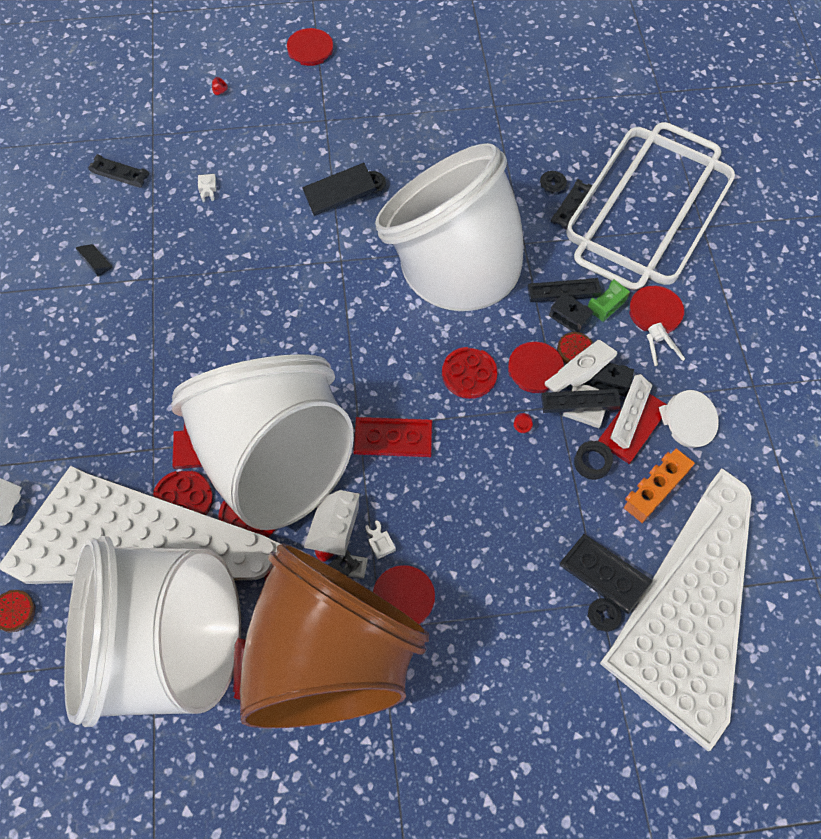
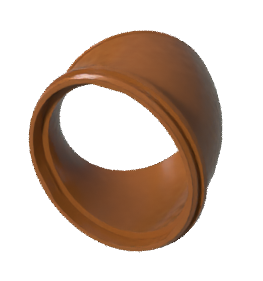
(322, 647)

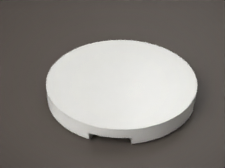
(692, 418)

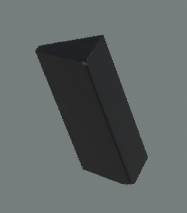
(94, 259)

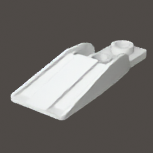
(582, 367)

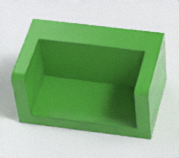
(609, 301)

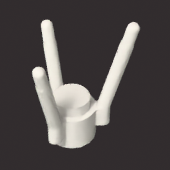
(658, 333)

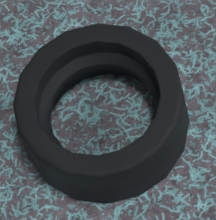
(600, 448)

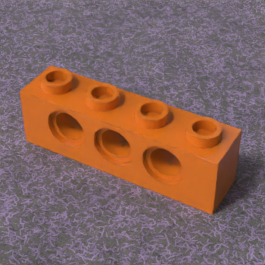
(642, 508)

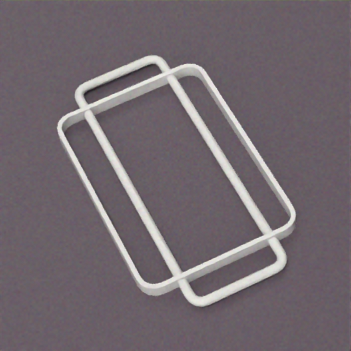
(648, 272)

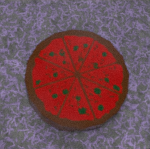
(572, 344)
(16, 610)

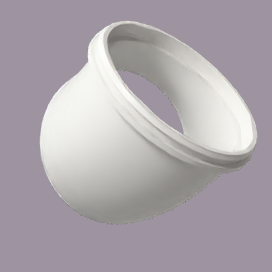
(457, 230)
(268, 435)
(148, 632)

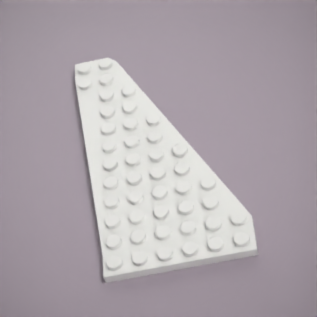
(93, 507)

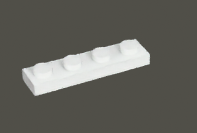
(631, 411)

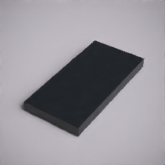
(339, 189)
(606, 573)

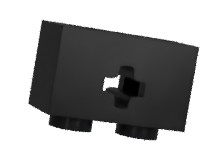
(571, 313)
(613, 377)

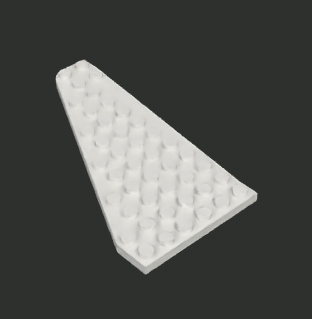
(686, 627)

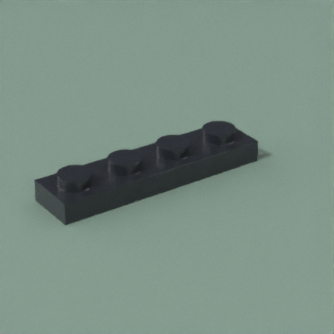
(553, 290)
(580, 401)

